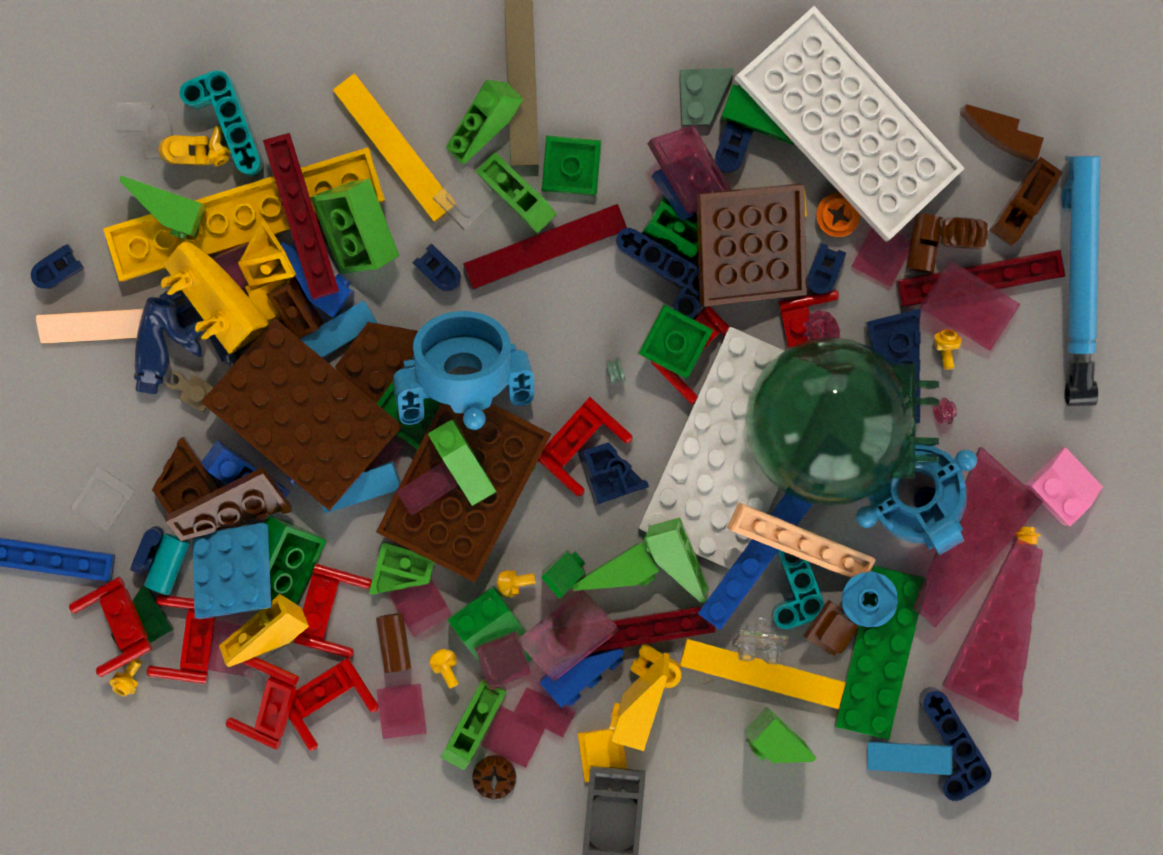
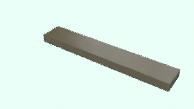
(523, 80)

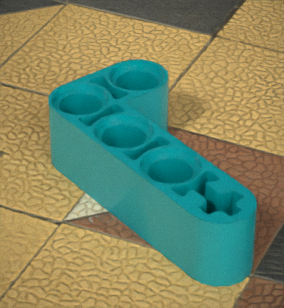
(229, 125)
(800, 594)

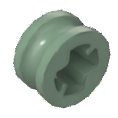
(615, 370)

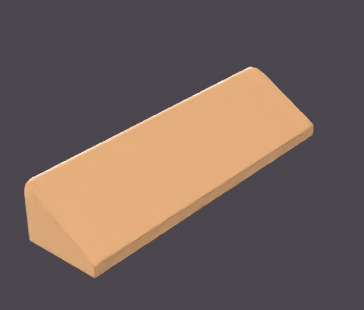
(88, 326)

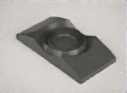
(613, 811)

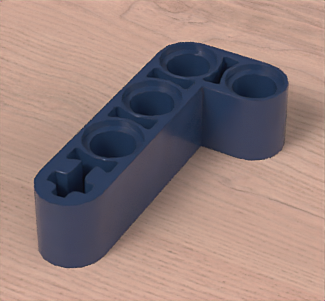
(661, 266)
(953, 738)

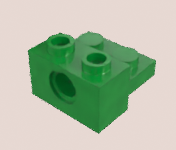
(671, 232)

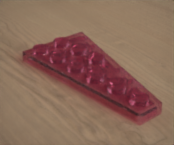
(992, 517)
(997, 644)

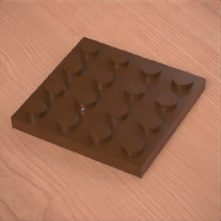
(751, 244)

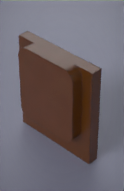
(831, 629)

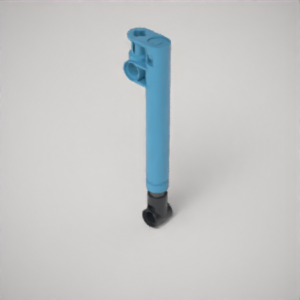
(1082, 199)

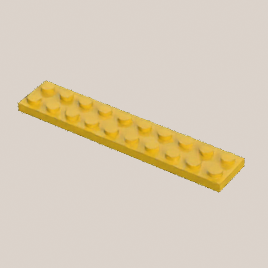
(229, 216)

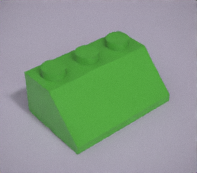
(355, 226)
(776, 741)

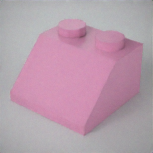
(1065, 487)

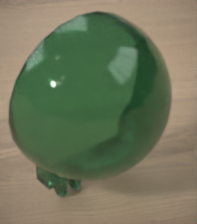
(836, 421)

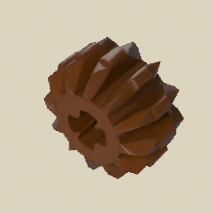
(964, 233)

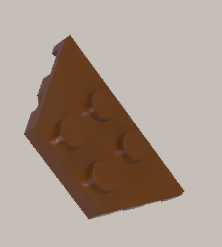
(376, 357)
(184, 480)

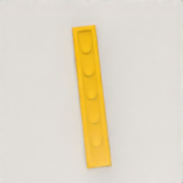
(391, 144)
(760, 674)

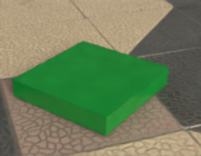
(571, 165)
(675, 341)

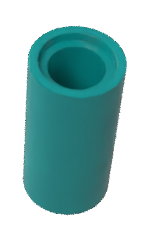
(166, 564)

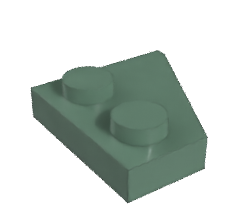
(701, 94)

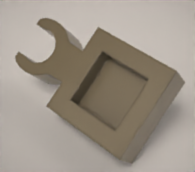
(193, 390)

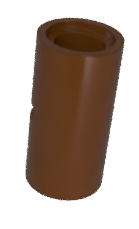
(924, 243)
(393, 642)

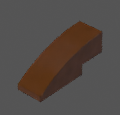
(1003, 132)
(1026, 201)

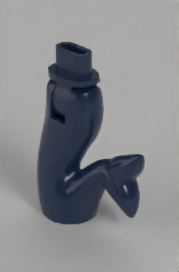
(151, 347)

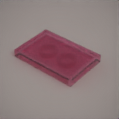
(687, 165)
(970, 305)
(568, 635)

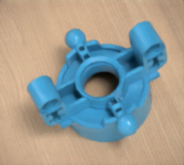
(456, 341)
(936, 522)

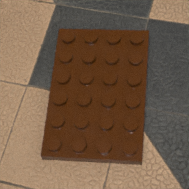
(302, 414)
(450, 527)

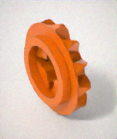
(825, 218)

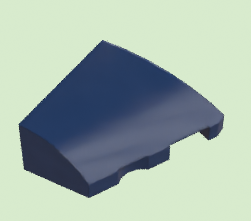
(609, 474)

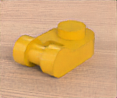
(176, 150)
(647, 654)

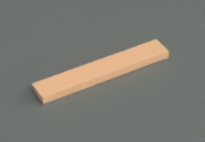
(799, 541)

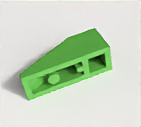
(516, 192)
(171, 210)
(462, 461)
(676, 556)
(623, 570)
(473, 725)

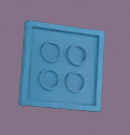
(231, 571)

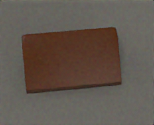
(295, 308)

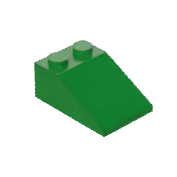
(486, 620)

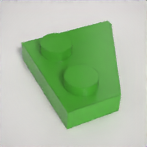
(400, 569)

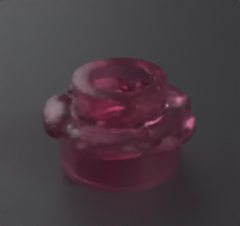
(945, 411)

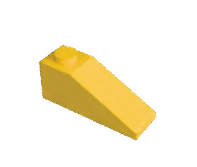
(265, 631)

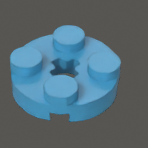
(885, 601)

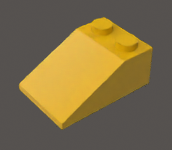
(638, 706)

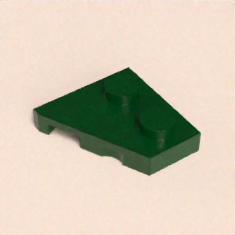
(151, 615)

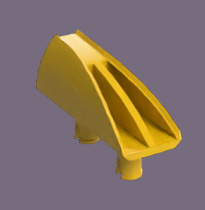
(215, 296)

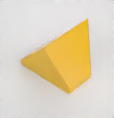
(265, 258)

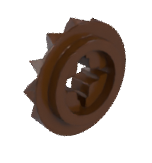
(485, 767)

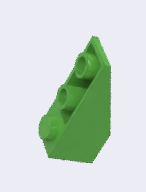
(484, 119)

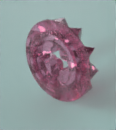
(822, 320)

